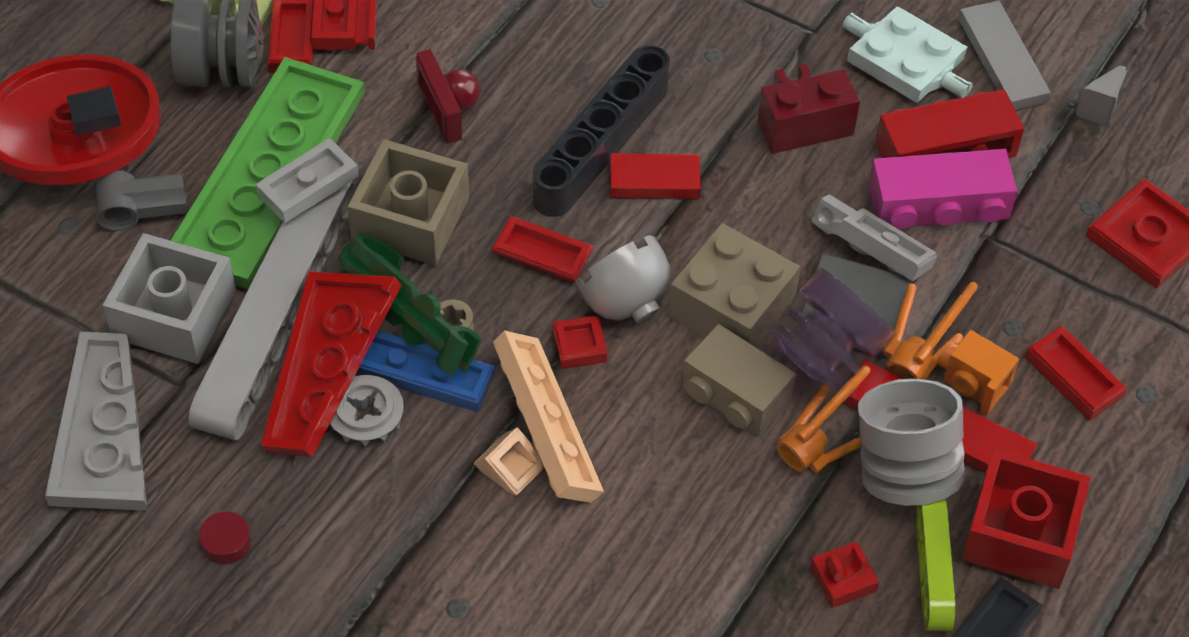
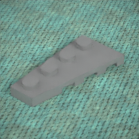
(98, 435)

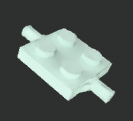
(907, 54)

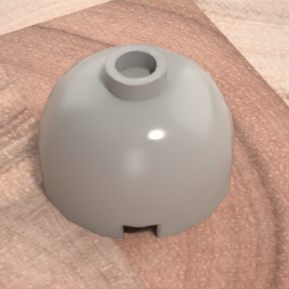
(627, 282)

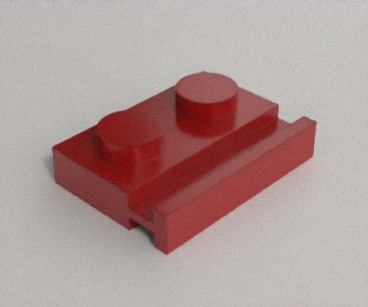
(344, 24)

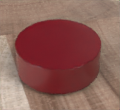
(225, 537)

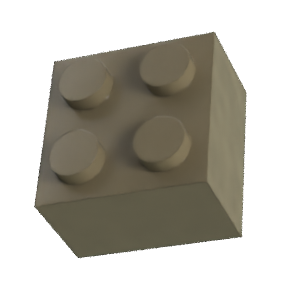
(410, 200)
(733, 285)

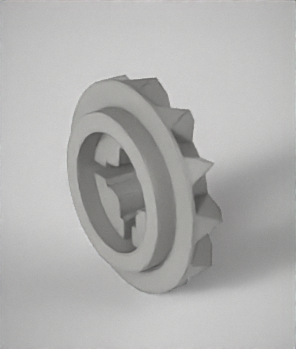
(362, 392)

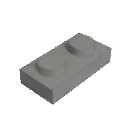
(307, 180)

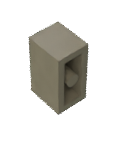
(738, 380)

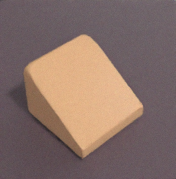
(511, 462)

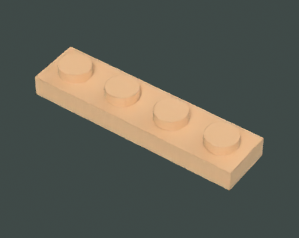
(547, 417)

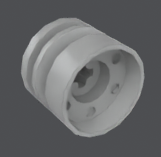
(911, 441)

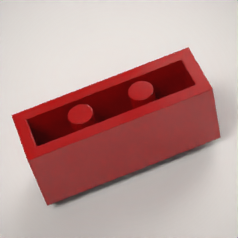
(952, 126)

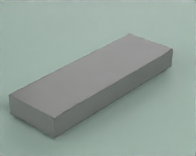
(1004, 54)

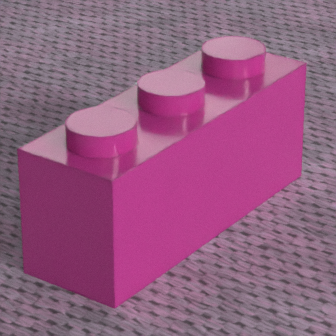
(942, 188)

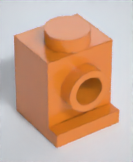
(979, 370)

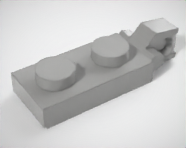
(874, 237)

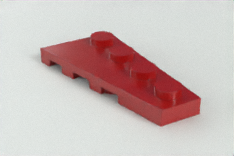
(326, 347)

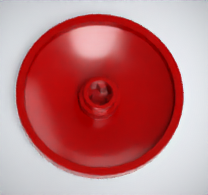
(38, 127)

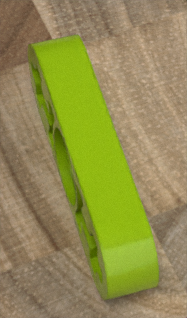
(935, 566)

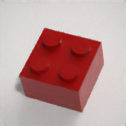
(1026, 518)

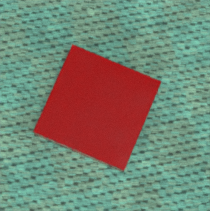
(1145, 233)

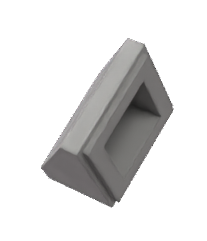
(1101, 96)

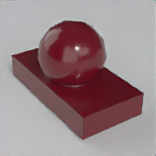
(446, 94)

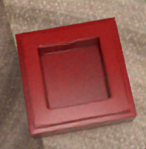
(579, 342)

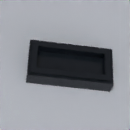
(1001, 613)

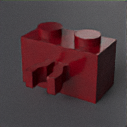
(807, 109)

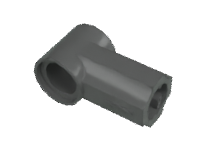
(126, 199)

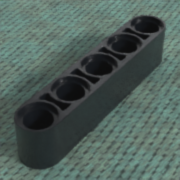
(600, 130)

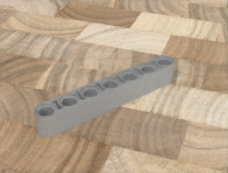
(267, 318)

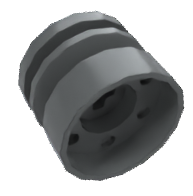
(223, 41)

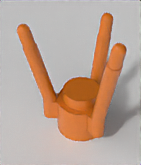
(914, 356)
(805, 441)

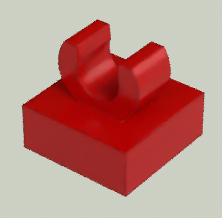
(844, 574)

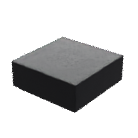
(94, 110)

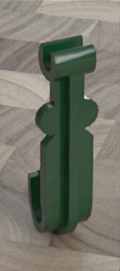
(417, 313)

